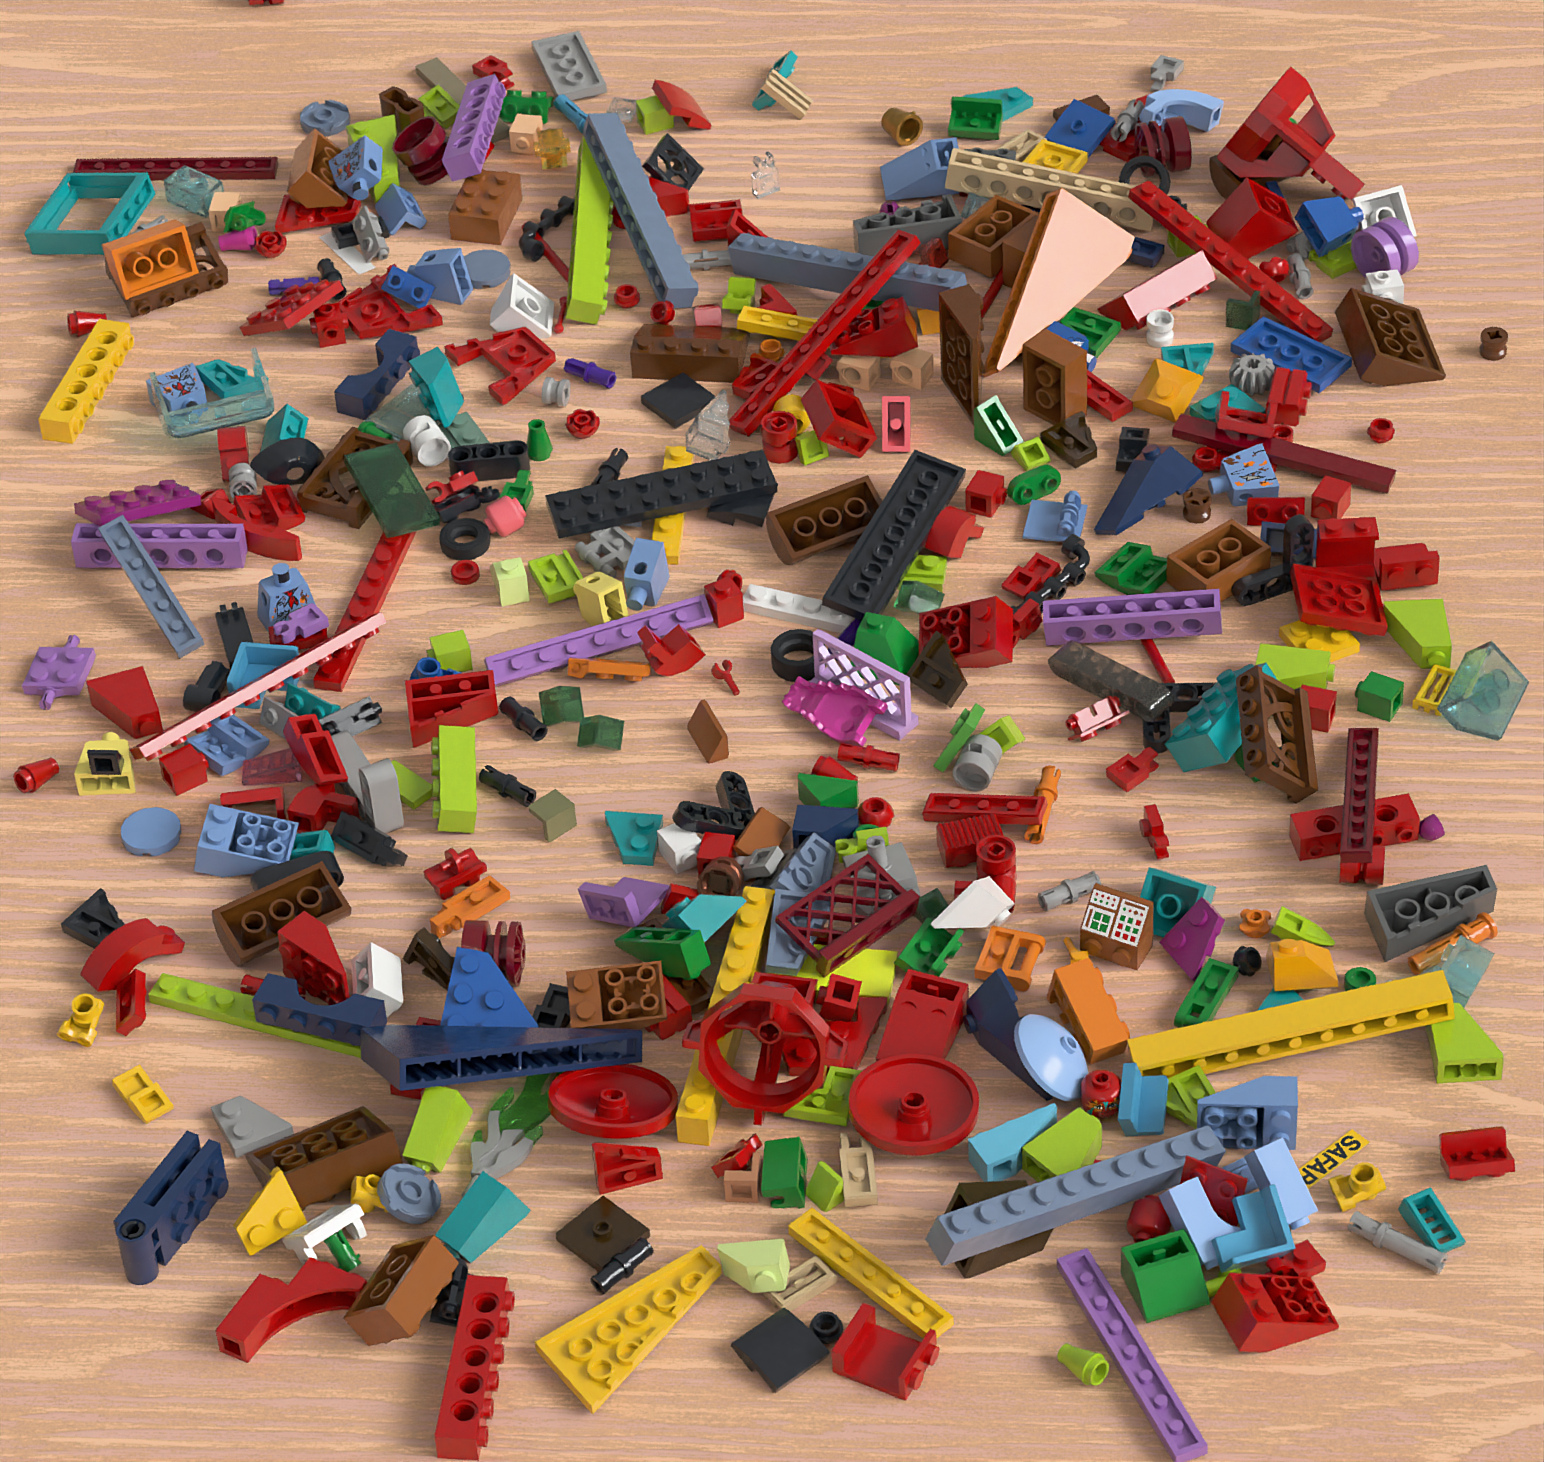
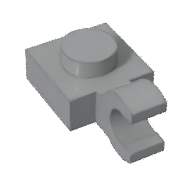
(1165, 70)
(761, 863)

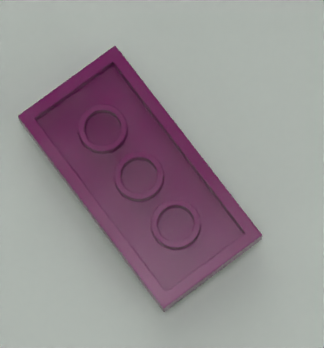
(138, 503)

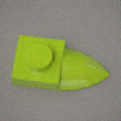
(1294, 926)

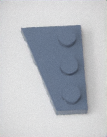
(807, 867)
(784, 953)

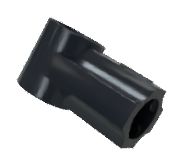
(207, 688)

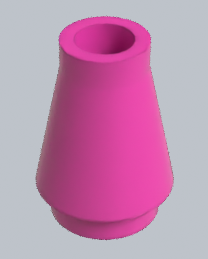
(238, 239)

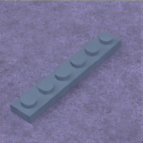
(151, 586)

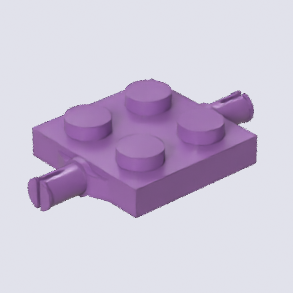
(58, 671)

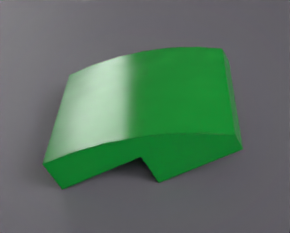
(1134, 570)

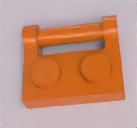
(1001, 951)

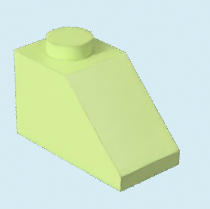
(510, 581)
(756, 1264)

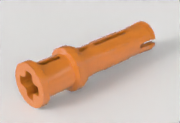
(1476, 931)

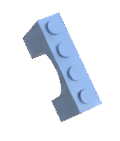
(1271, 1164)

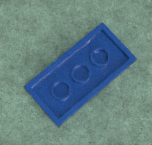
(1293, 351)

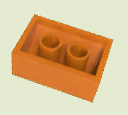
(150, 258)

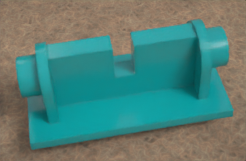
(304, 703)

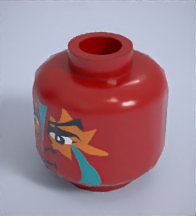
(1101, 1093)

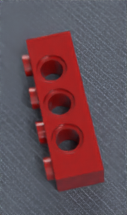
(1319, 830)

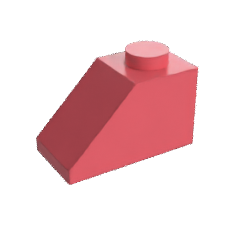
(896, 423)

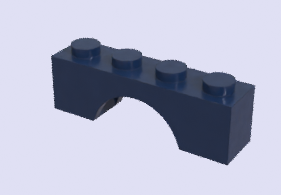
(363, 393)
(281, 1005)

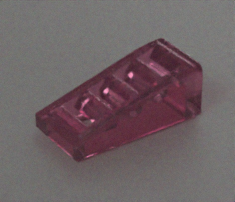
(280, 766)

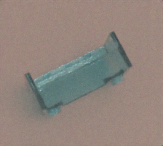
(218, 413)

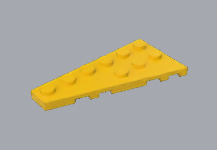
(613, 1338)

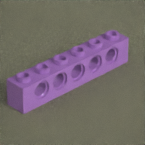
(473, 127)
(167, 545)
(1132, 617)

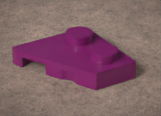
(1194, 937)

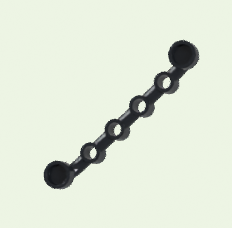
(532, 248)
(1073, 572)

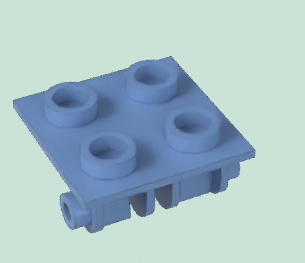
(1055, 519)

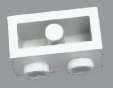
(378, 976)

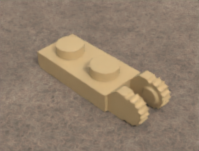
(857, 1173)

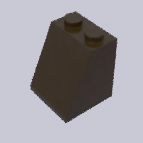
(975, 1192)

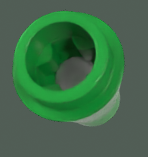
(538, 441)

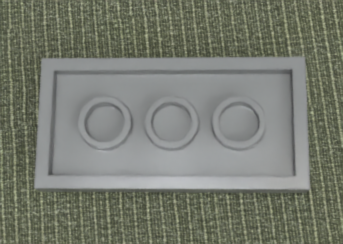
(569, 66)

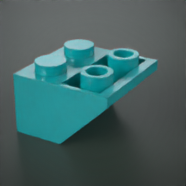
(437, 386)

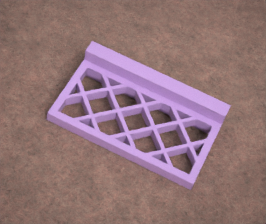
(897, 718)

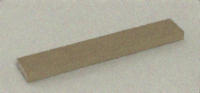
(436, 73)

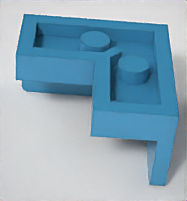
(254, 661)
(1262, 1232)

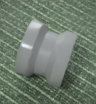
(556, 391)

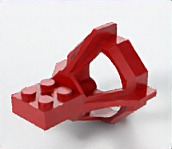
(1301, 145)
(776, 1013)

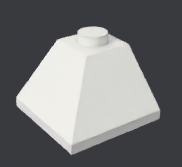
(1384, 204)
(522, 306)
(976, 907)

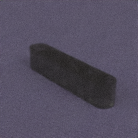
(1109, 678)

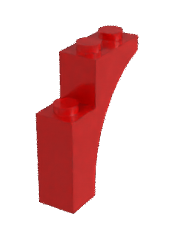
(273, 1305)

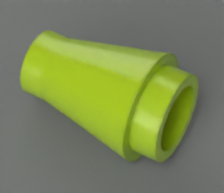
(1084, 1364)

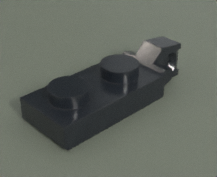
(366, 841)

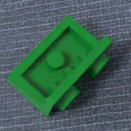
(533, 104)
(975, 118)
(929, 949)

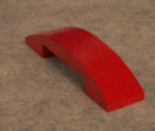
(274, 545)

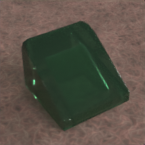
(930, 905)

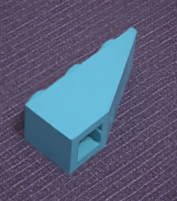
(999, 1150)

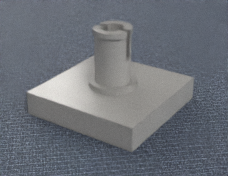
(891, 858)

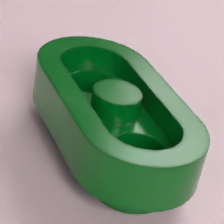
(1037, 482)

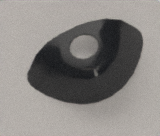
(283, 456)

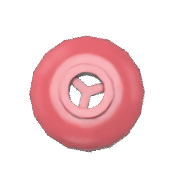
(504, 516)

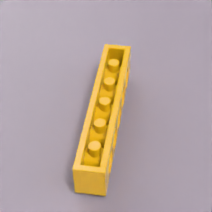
(86, 381)

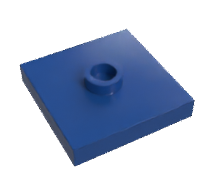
(1080, 127)

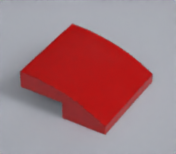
(680, 103)
(711, 219)
(271, 509)

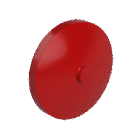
(613, 1101)
(913, 1104)

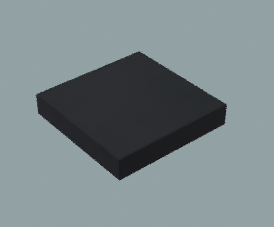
(677, 400)

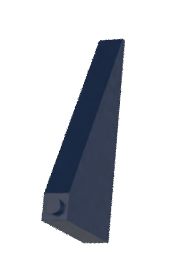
(465, 1054)

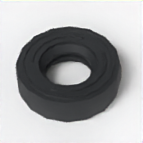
(463, 527)

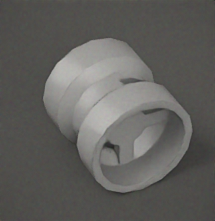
(242, 480)

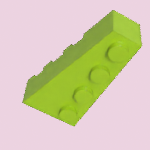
(383, 133)

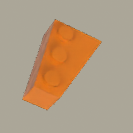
(1089, 1010)

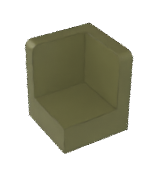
(555, 813)

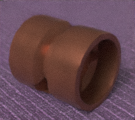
(721, 877)

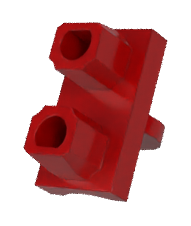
(455, 870)

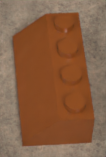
(311, 175)

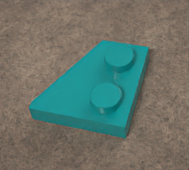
(1013, 100)
(226, 379)
(1206, 407)

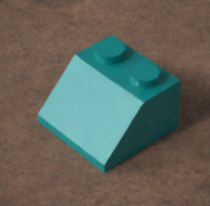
(1172, 897)
(703, 913)

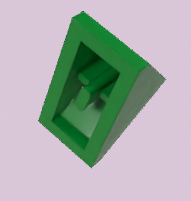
(995, 427)
(827, 791)

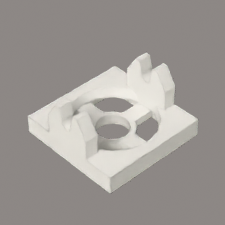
(324, 1226)

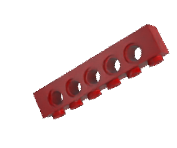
(473, 1368)

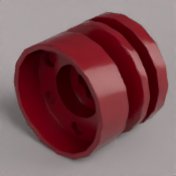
(1168, 145)
(422, 150)
(504, 947)

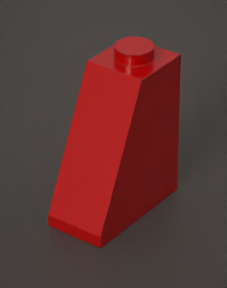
(127, 701)

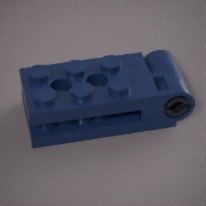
(170, 1207)

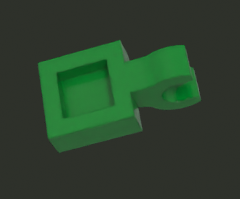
(521, 489)

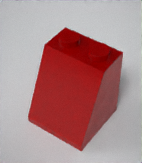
(1252, 219)

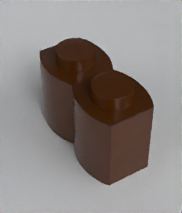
(405, 108)

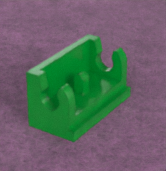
(785, 1172)

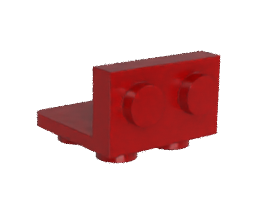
(1406, 566)

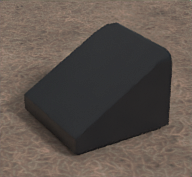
(105, 762)

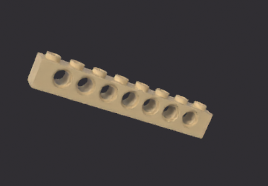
(1031, 183)

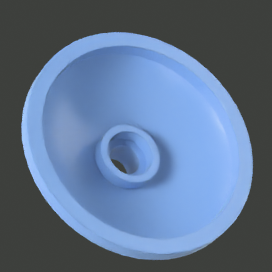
(1051, 1056)

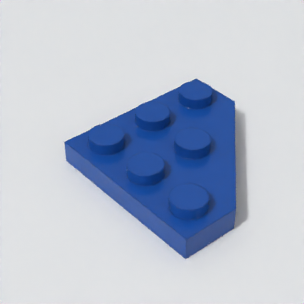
(482, 995)

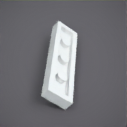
(793, 608)

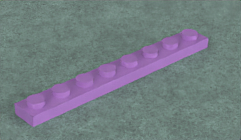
(596, 640)
(1132, 1356)

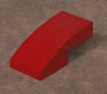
(1032, 576)

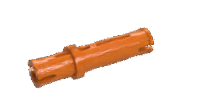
(1048, 788)

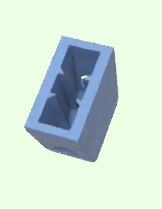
(446, 272)
(642, 583)

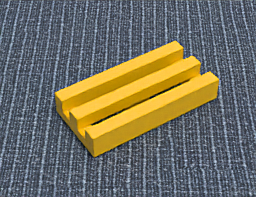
(1425, 687)

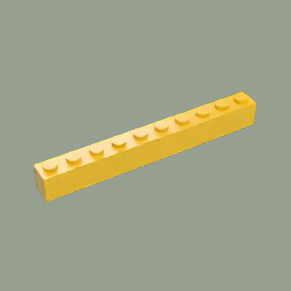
(742, 958)
(1296, 1027)

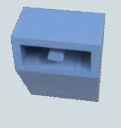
(919, 171)
(242, 842)
(1253, 1113)

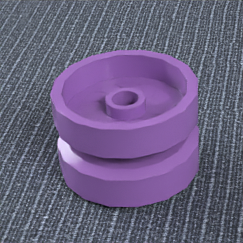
(1385, 247)

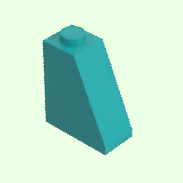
(481, 1218)

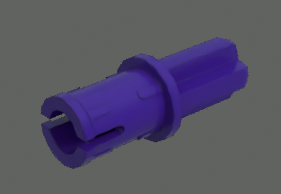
(590, 372)

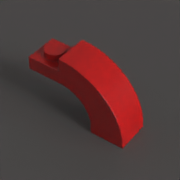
(125, 950)

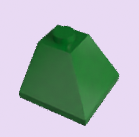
(887, 642)

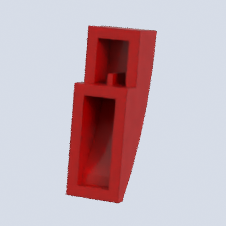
(314, 750)

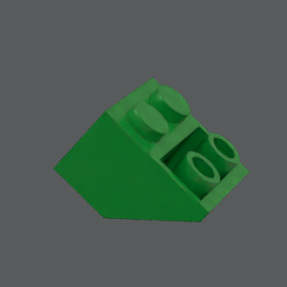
(1164, 1276)

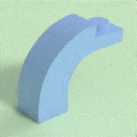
(1195, 107)

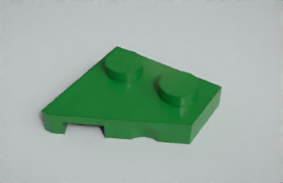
(1097, 329)

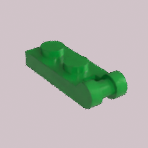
(1207, 993)

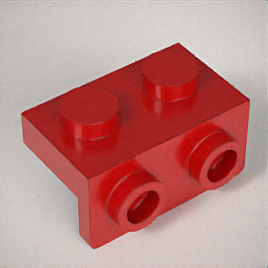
(1475, 1153)

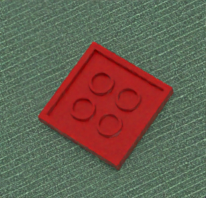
(291, 308)
(1338, 600)

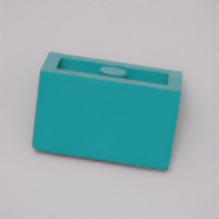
(284, 425)

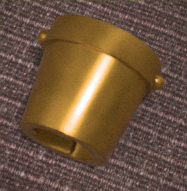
(902, 125)

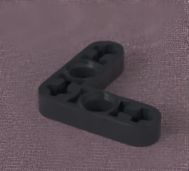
(1254, 587)
(1163, 726)
(698, 817)

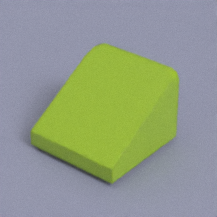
(1030, 454)
(825, 1187)

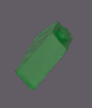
(680, 950)

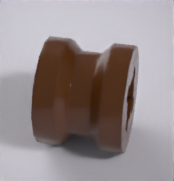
(1493, 343)
(1197, 505)

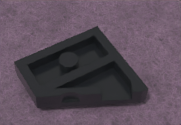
(92, 920)

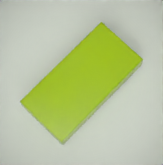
(412, 788)

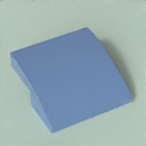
(228, 744)

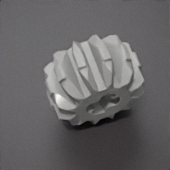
(1252, 373)

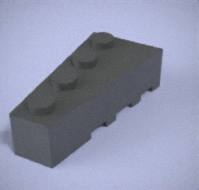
(925, 222)
(1427, 908)

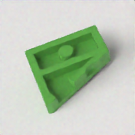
(961, 732)

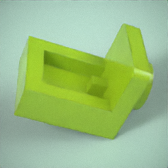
(740, 293)

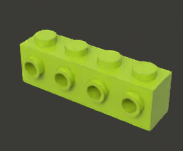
(455, 779)

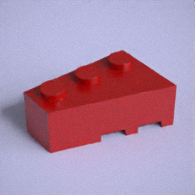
(449, 702)

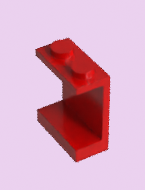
(1347, 545)
(882, 1356)

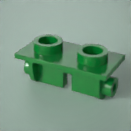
(243, 216)

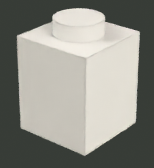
(678, 847)

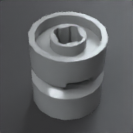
(977, 762)

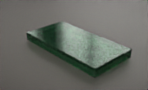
(391, 490)

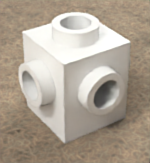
(1385, 284)

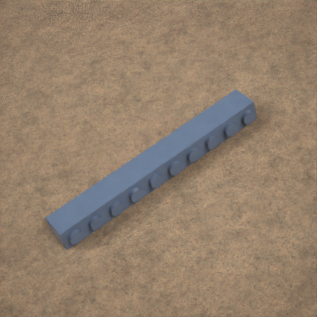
(639, 210)
(836, 269)
(1069, 1196)

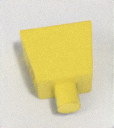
(600, 598)
(105, 784)

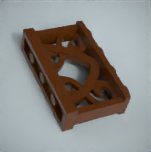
(186, 287)
(326, 478)
(1295, 760)

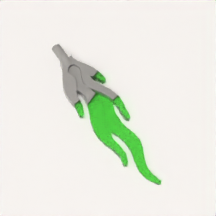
(507, 1127)

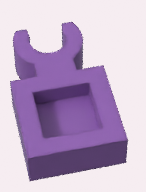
(302, 621)

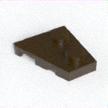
(1071, 440)
(938, 671)

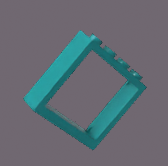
(135, 194)

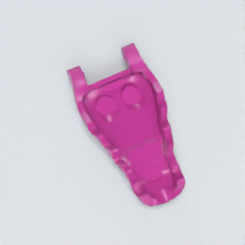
(836, 710)

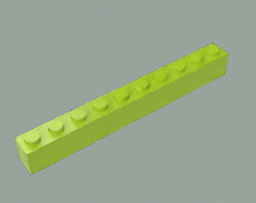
(589, 242)

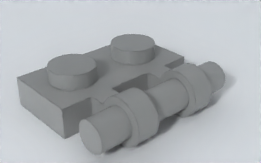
(613, 543)

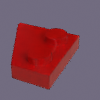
(624, 1166)

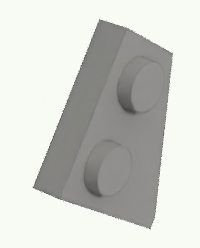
(248, 1125)

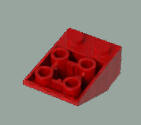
(879, 332)
(975, 631)
(313, 959)
(924, 1016)
(1271, 1310)

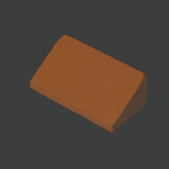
(708, 733)
(761, 832)

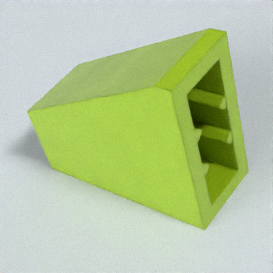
(1420, 630)
(1297, 665)
(1463, 1050)
(436, 1128)
(1063, 1147)

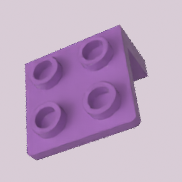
(624, 903)

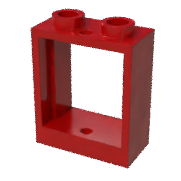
(836, 416)

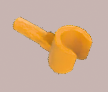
(1074, 954)

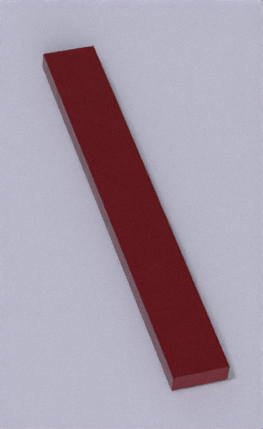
(161, 168)
(1287, 454)
(1359, 796)

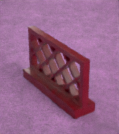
(859, 936)

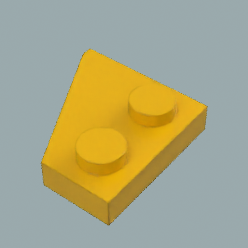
(270, 1215)

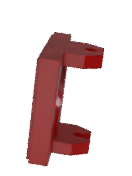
(1245, 420)
(253, 795)

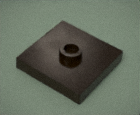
(601, 1233)

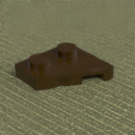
(428, 951)

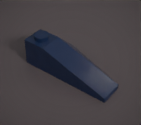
(1147, 483)
(992, 1021)

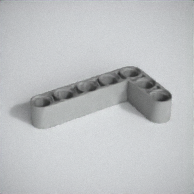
(372, 785)

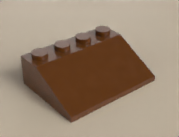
(1387, 340)
(962, 346)
(697, 351)
(329, 1156)

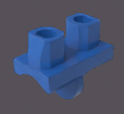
(408, 287)

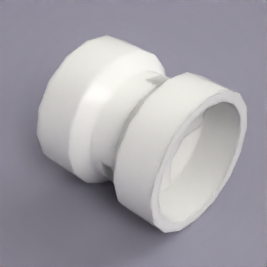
(1160, 328)

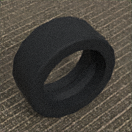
(1146, 161)
(788, 642)

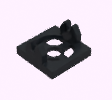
(681, 159)

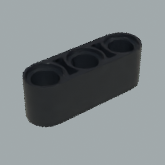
(490, 460)
(282, 870)

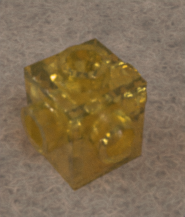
(552, 148)

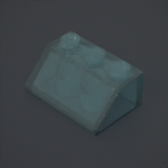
(1483, 693)

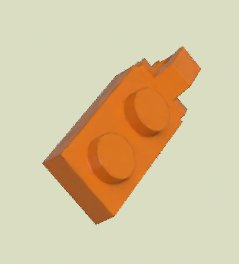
(607, 668)
(469, 905)

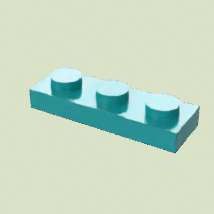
(784, 67)

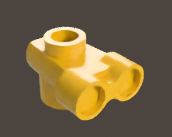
(83, 1020)
(1361, 1185)
(365, 1193)

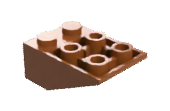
(617, 996)

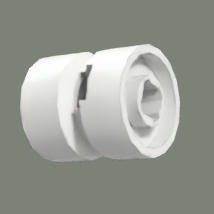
(427, 440)

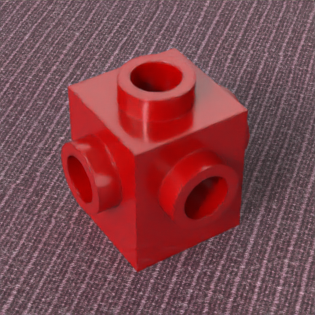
(329, 325)

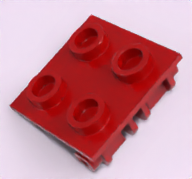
(1218, 1186)

